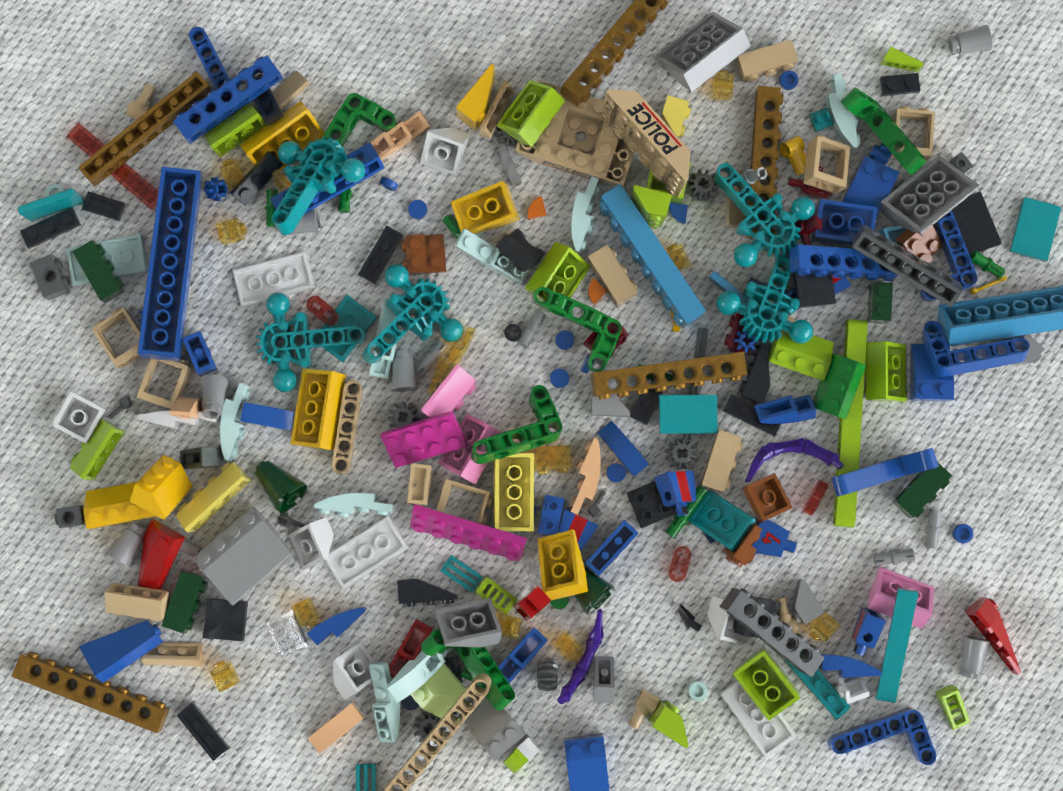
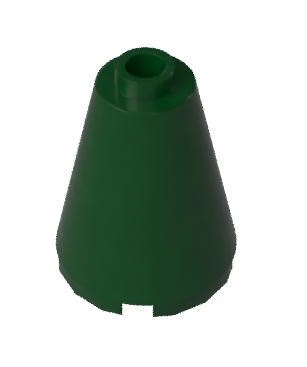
(280, 486)
(597, 592)

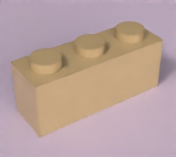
(766, 61)
(613, 275)
(721, 461)
(136, 601)

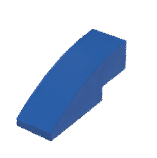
(786, 410)
(267, 416)
(623, 448)
(335, 625)
(522, 654)
(848, 666)

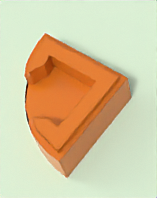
(536, 209)
(596, 291)

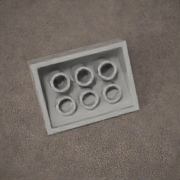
(703, 50)
(928, 196)
(242, 555)

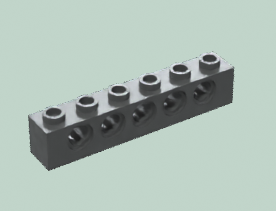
(907, 265)
(734, 606)

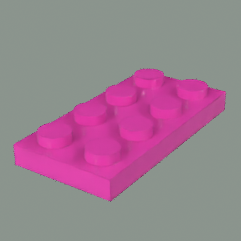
(424, 439)

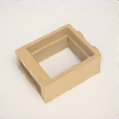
(923, 114)
(822, 180)
(103, 325)
(180, 387)
(422, 476)
(487, 500)

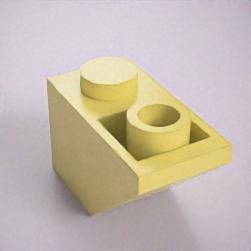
(674, 113)

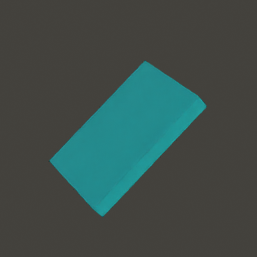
(50, 204)
(1035, 229)
(350, 314)
(688, 414)
(721, 520)

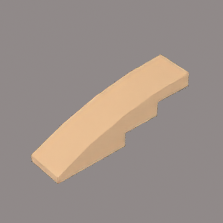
(400, 135)

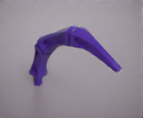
(798, 446)
(583, 666)

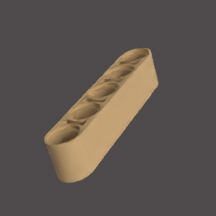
(345, 417)

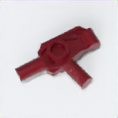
(809, 190)
(807, 227)

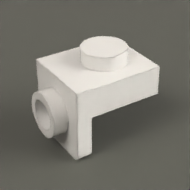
(852, 690)

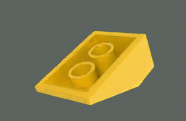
(476, 102)
(485, 209)
(561, 565)

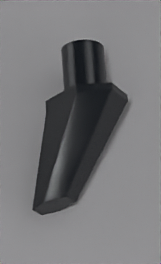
(688, 618)

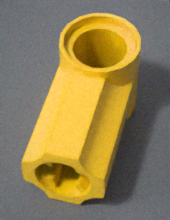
(794, 151)

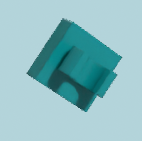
(821, 119)

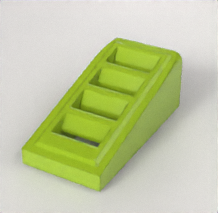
(900, 60)
(487, 580)
(948, 695)

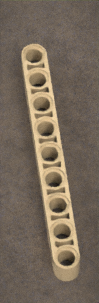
(438, 735)

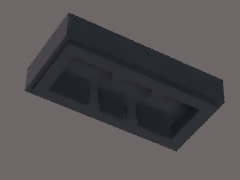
(103, 206)

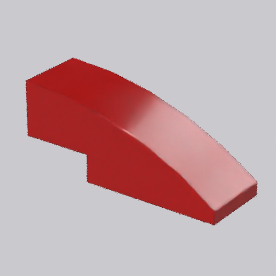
(532, 603)
(410, 646)

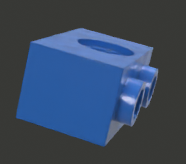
(199, 353)
(551, 515)

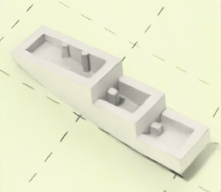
(165, 419)

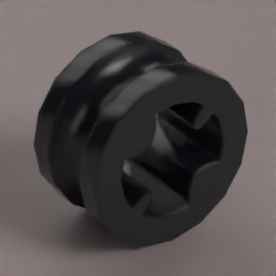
(507, 335)

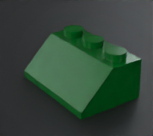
(839, 387)

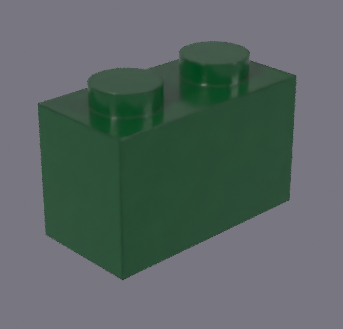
(880, 302)

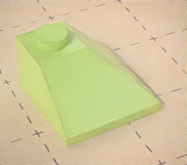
(439, 692)

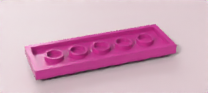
(467, 533)

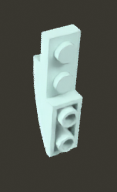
(844, 121)
(581, 222)
(488, 256)
(382, 367)
(230, 430)
(346, 504)
(415, 674)
(385, 710)

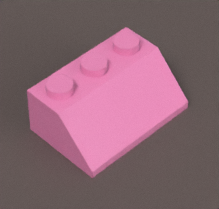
(450, 393)
(460, 460)
(884, 593)

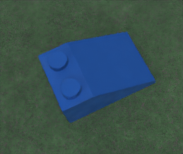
(870, 184)
(842, 221)
(923, 381)
(586, 763)

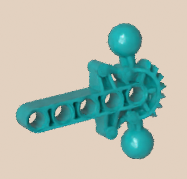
(311, 176)
(746, 254)
(397, 277)
(277, 305)
(777, 312)

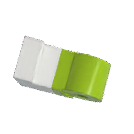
(521, 754)

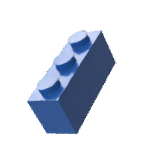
(611, 547)

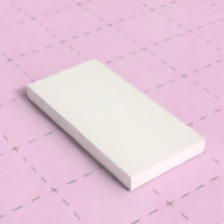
(284, 275)
(366, 552)
(765, 734)

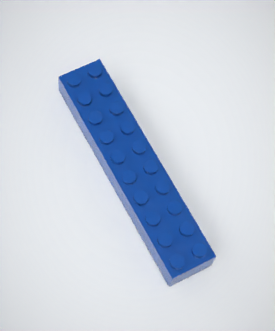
(170, 264)

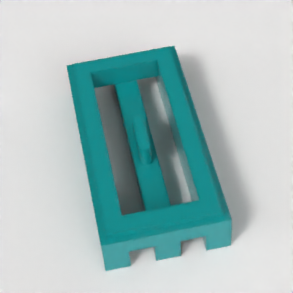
(447, 564)
(358, 776)

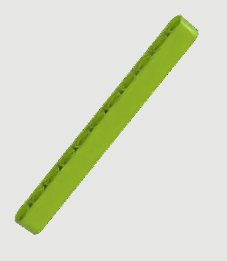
(850, 428)

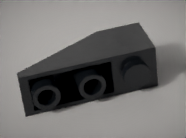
(758, 378)
(417, 590)

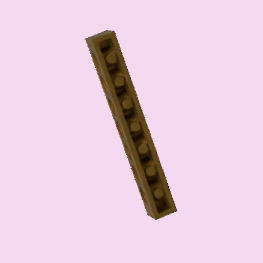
(578, 93)
(763, 96)
(144, 129)
(734, 361)
(25, 672)

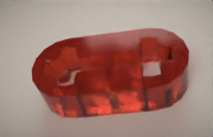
(324, 308)
(815, 497)
(675, 562)

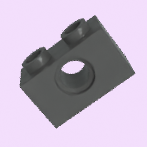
(42, 269)

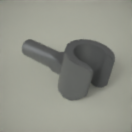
(125, 403)
(593, 510)
(285, 520)

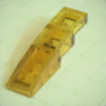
(446, 366)

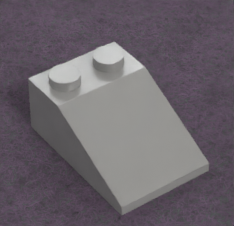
(469, 624)
(494, 728)

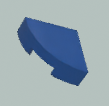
(678, 212)

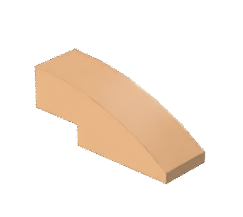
(187, 407)
(336, 727)

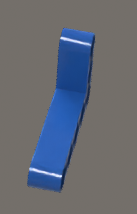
(209, 62)
(951, 254)
(969, 355)
(884, 471)
(903, 725)

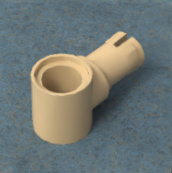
(142, 104)
(785, 616)
(644, 705)

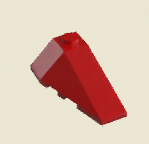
(158, 554)
(990, 624)

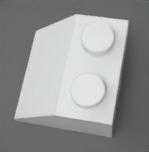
(78, 417)

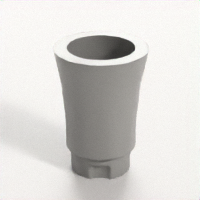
(971, 41)
(309, 223)
(403, 372)
(213, 395)
(127, 544)
(973, 656)

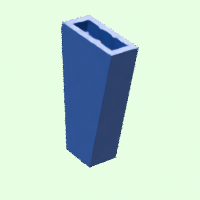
(120, 649)

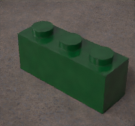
(99, 271)
(922, 491)
(185, 602)

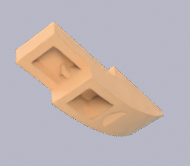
(590, 469)

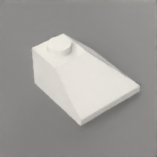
(444, 149)
(312, 542)
(723, 623)
(352, 671)

